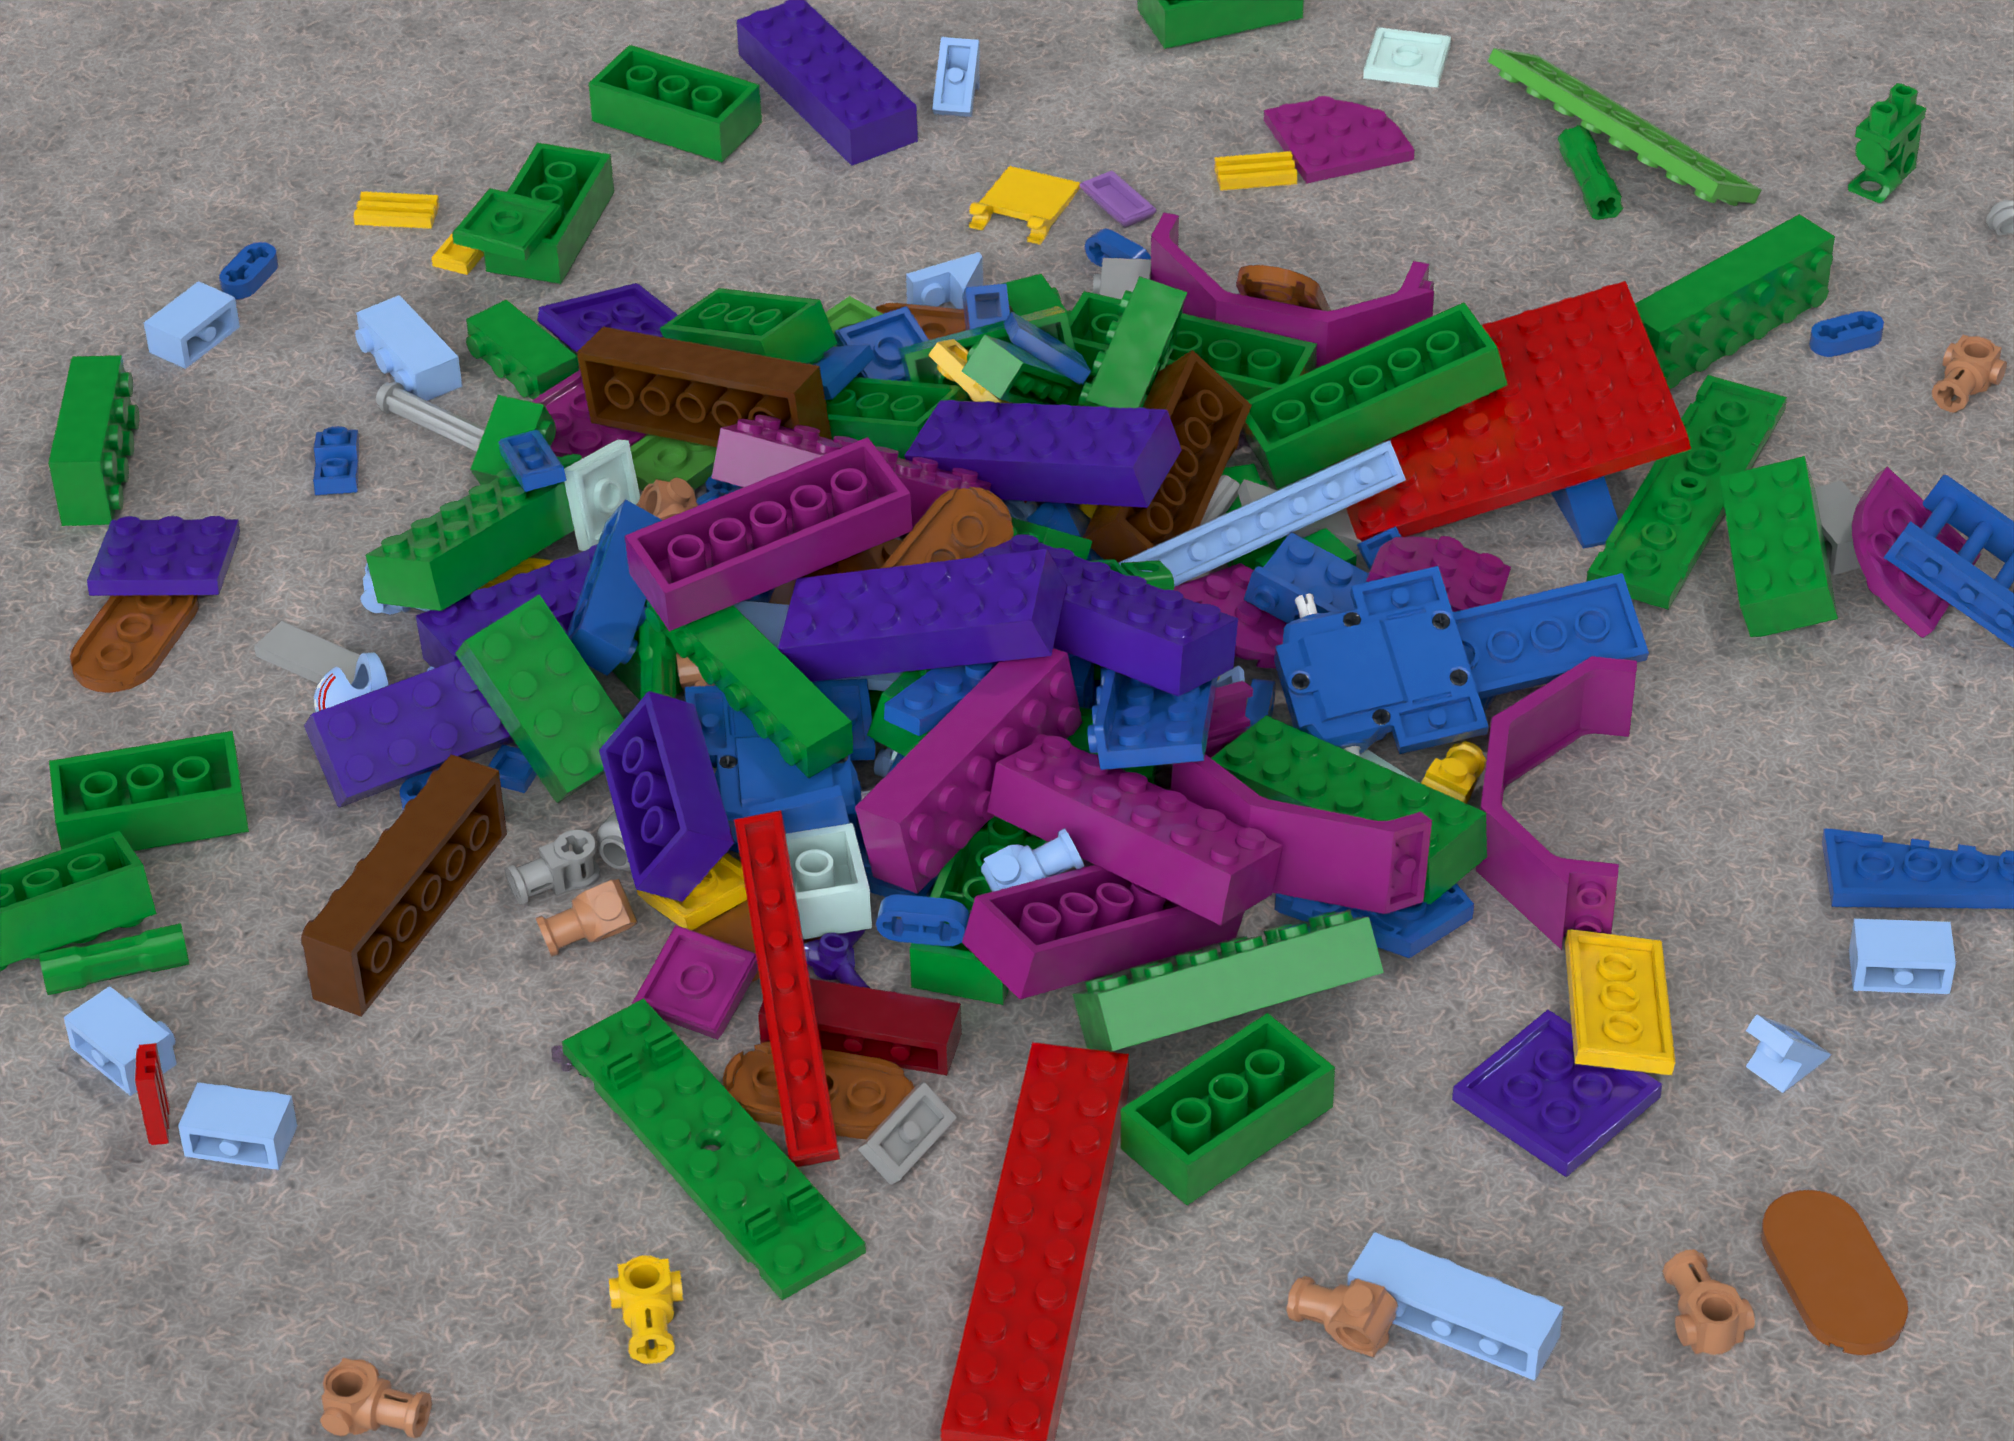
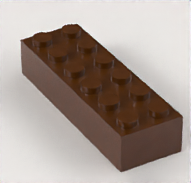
(693, 388)
(1207, 423)
(404, 885)

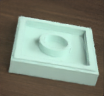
(1407, 57)
(598, 488)

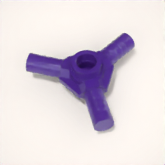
(834, 957)

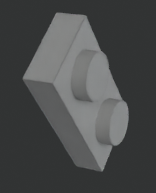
(907, 1133)

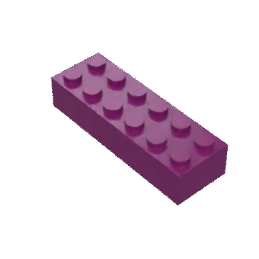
(764, 448)
(768, 533)
(944, 784)
(1136, 829)
(1080, 929)

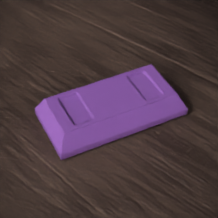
(1118, 199)

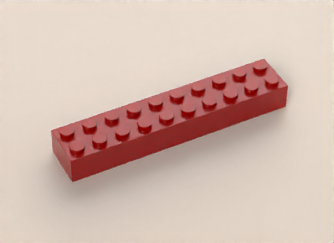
(1039, 1248)

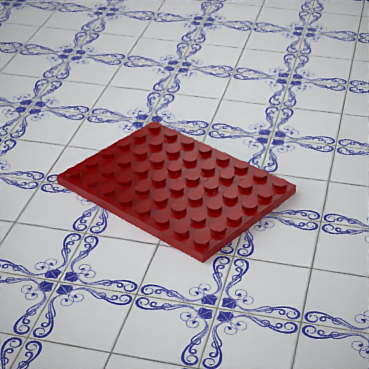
(1575, 409)

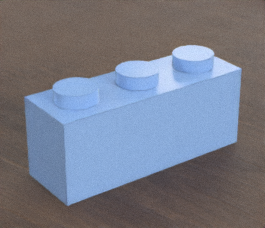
(408, 349)

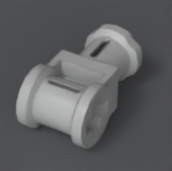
(556, 867)

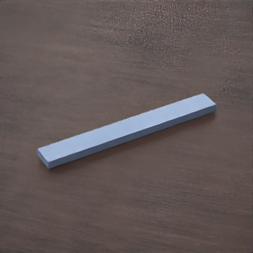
(1277, 514)

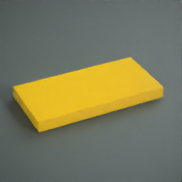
(1619, 1002)

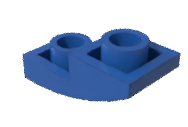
(336, 461)

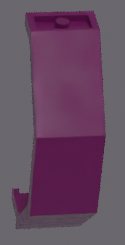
(1333, 331)
(1323, 852)
(1545, 888)

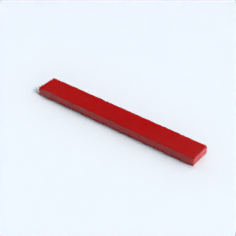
(786, 990)

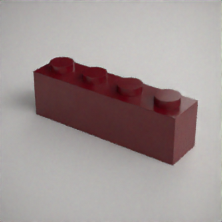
(884, 1025)

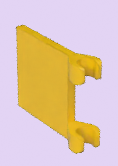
(1027, 197)

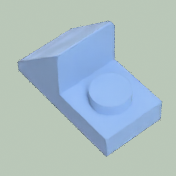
(957, 76)
(945, 281)
(1782, 1053)

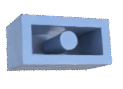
(191, 324)
(1902, 956)
(110, 1031)
(238, 1125)

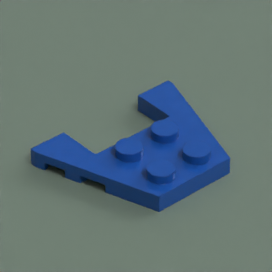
(1399, 931)

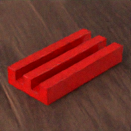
(152, 1094)

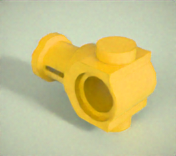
(1457, 772)
(646, 1295)

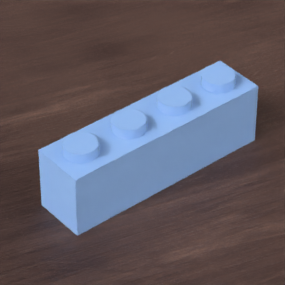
(1462, 1306)

